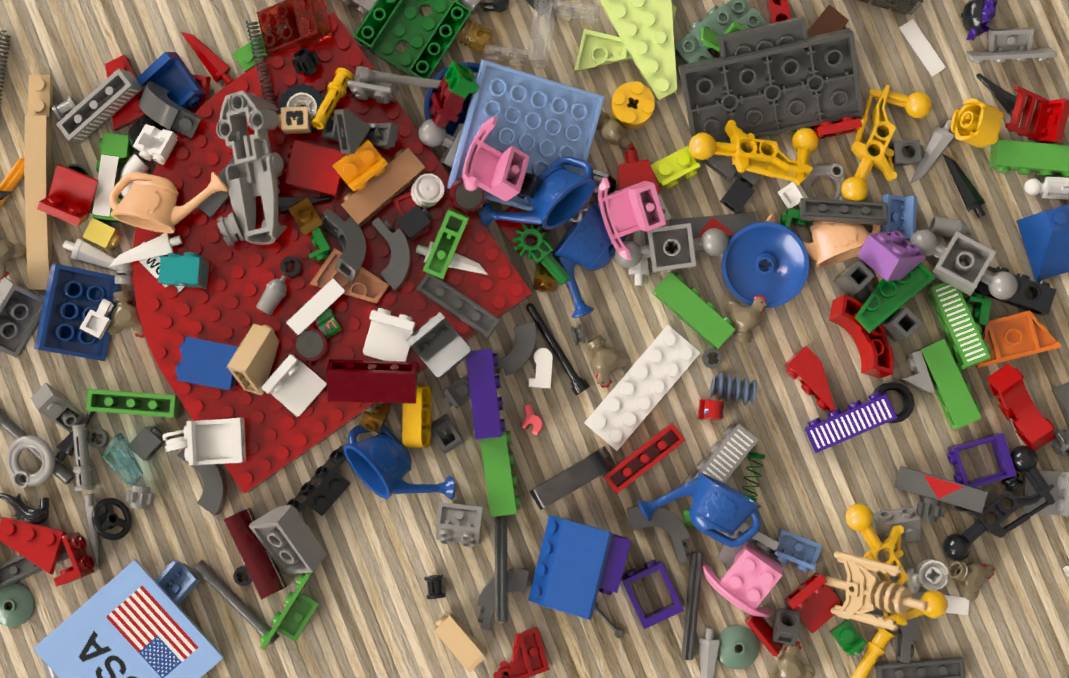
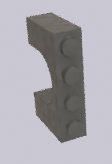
(856, 283)

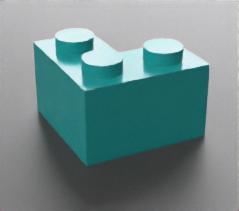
(184, 270)

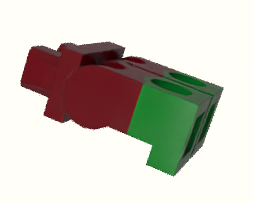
(451, 93)

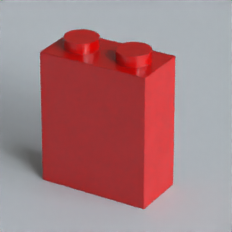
(313, 169)

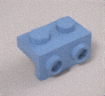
(901, 214)
(797, 550)
(177, 580)

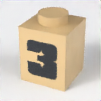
(295, 120)

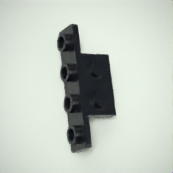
(324, 486)

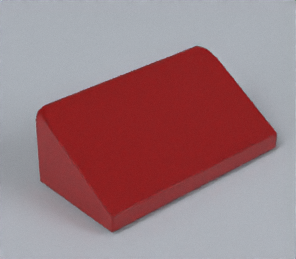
(764, 633)

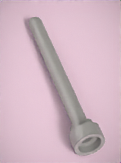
(367, 76)

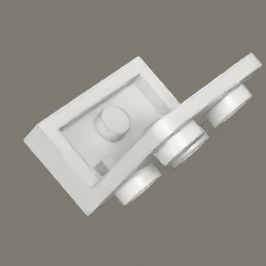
(388, 336)

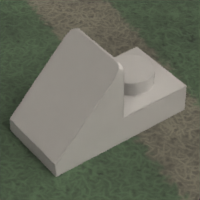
(920, 379)

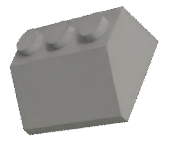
(18, 315)
(288, 540)

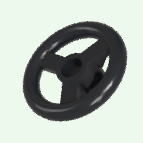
(102, 523)

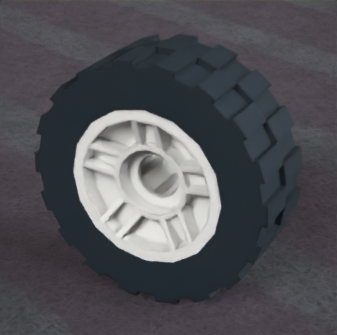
(302, 95)

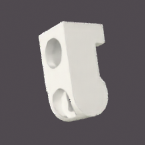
(543, 362)

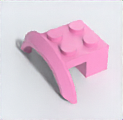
(492, 170)
(629, 211)
(747, 580)

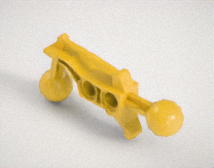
(916, 105)
(755, 154)
(860, 518)

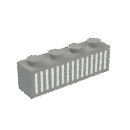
(99, 106)
(726, 454)

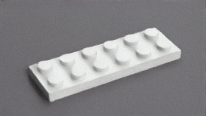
(642, 387)

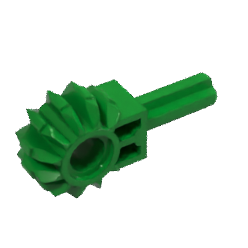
(540, 252)

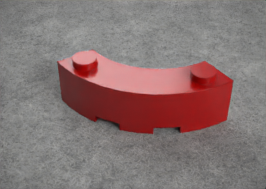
(873, 347)
(1018, 406)

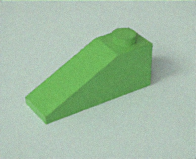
(446, 243)

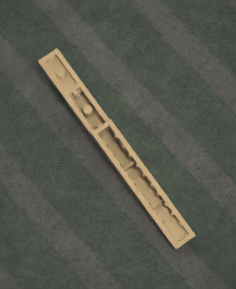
(38, 179)

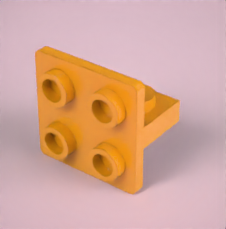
(361, 166)

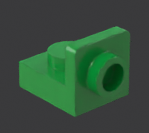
(793, 215)
(320, 240)
(982, 309)
(848, 638)

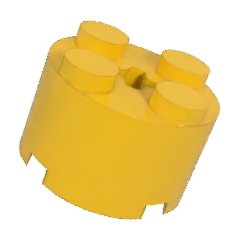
(636, 94)
(977, 123)

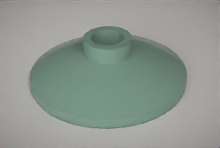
(22, 604)
(729, 639)

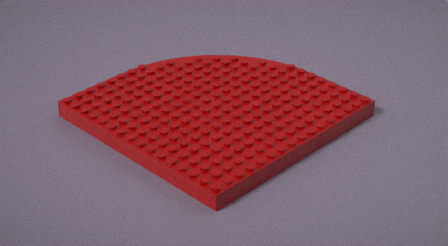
(241, 272)

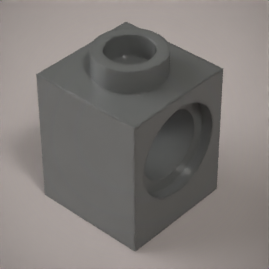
(900, 159)
(147, 442)
(782, 633)

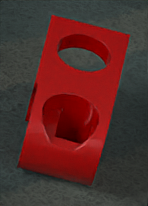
(778, 10)
(710, 410)

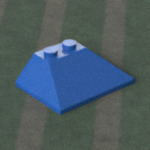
(1046, 241)

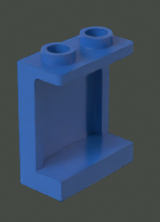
(174, 75)
(206, 363)

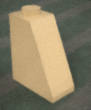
(254, 358)
(460, 641)

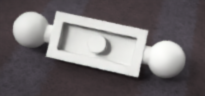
(1051, 188)

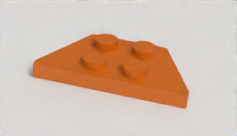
(1016, 337)

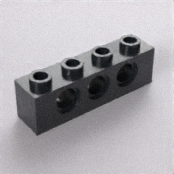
(1041, 298)

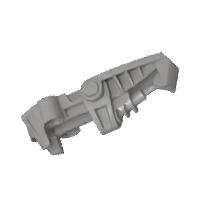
(255, 166)

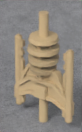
(867, 593)

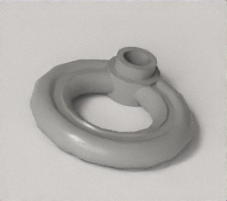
(825, 170)
(16, 470)

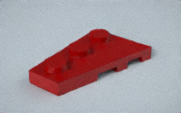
(130, 111)
(34, 542)

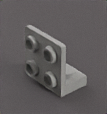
(380, 91)
(1059, 493)
(458, 524)
(760, 541)

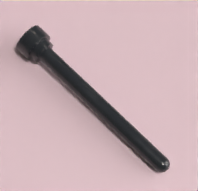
(578, 384)

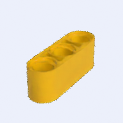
(417, 420)

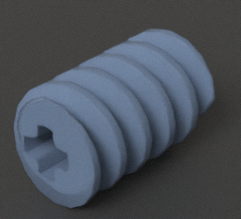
(734, 388)

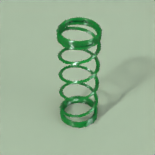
(753, 455)

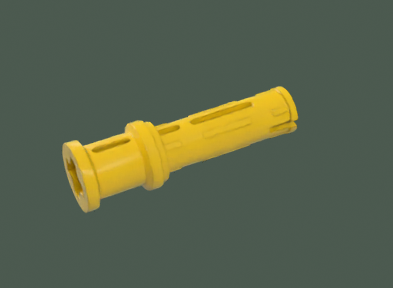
(335, 90)
(875, 649)

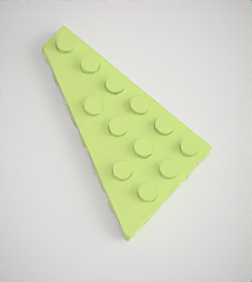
(649, 38)

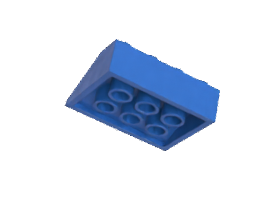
(65, 306)
(570, 566)

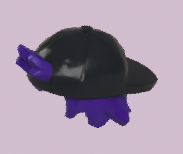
(977, 15)

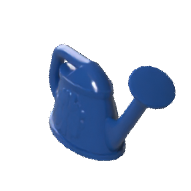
(557, 198)
(585, 245)
(384, 462)
(713, 508)

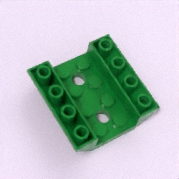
(426, 35)

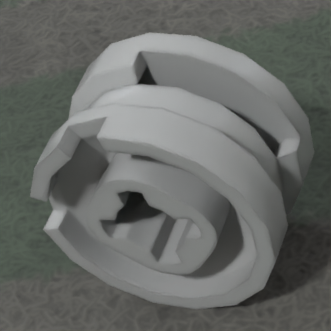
(230, 229)

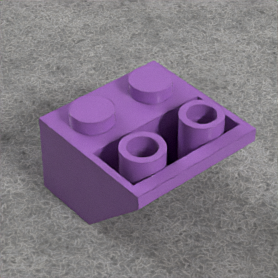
(890, 254)

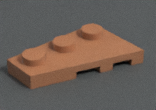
(364, 287)

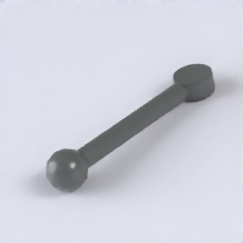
(618, 632)

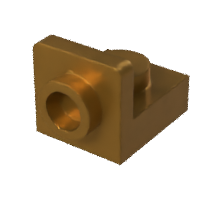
(305, 215)
(543, 279)
(375, 420)

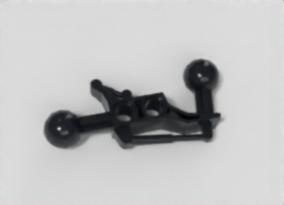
(958, 546)

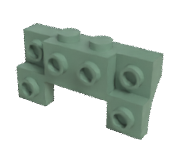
(719, 19)

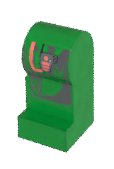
(328, 323)

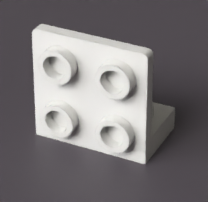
(294, 385)

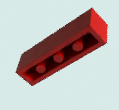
(643, 458)

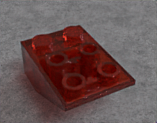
(294, 24)

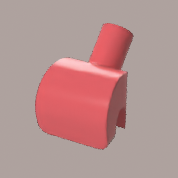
(532, 419)

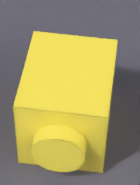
(102, 234)

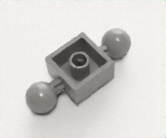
(434, 135)
(712, 242)
(977, 259)

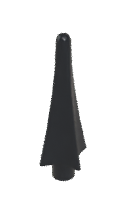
(1005, 98)
(285, 202)
(67, 445)

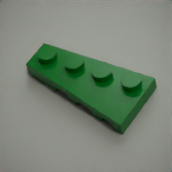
(891, 296)

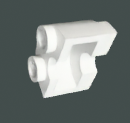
(155, 144)

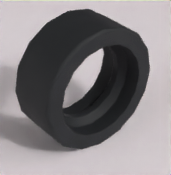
(907, 395)

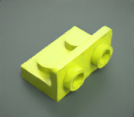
(675, 167)

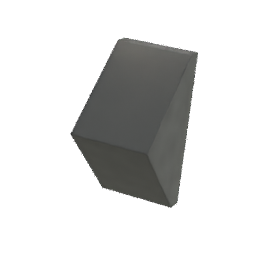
(350, 130)
(446, 434)

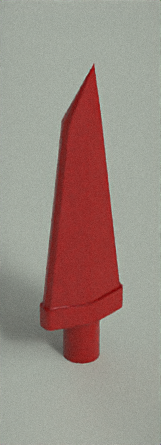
(215, 65)

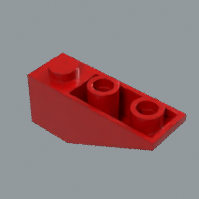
(810, 372)

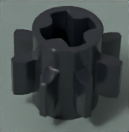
(305, 61)

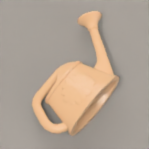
(153, 200)
(835, 241)

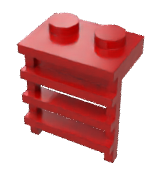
(1047, 121)

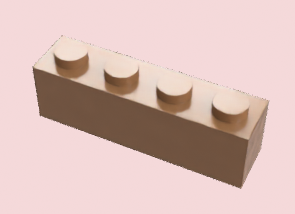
(384, 188)

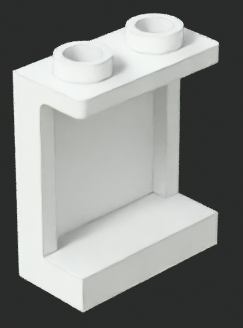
(215, 441)

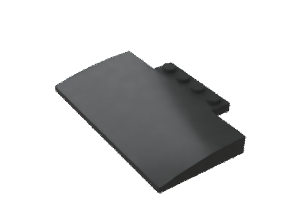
(773, 81)

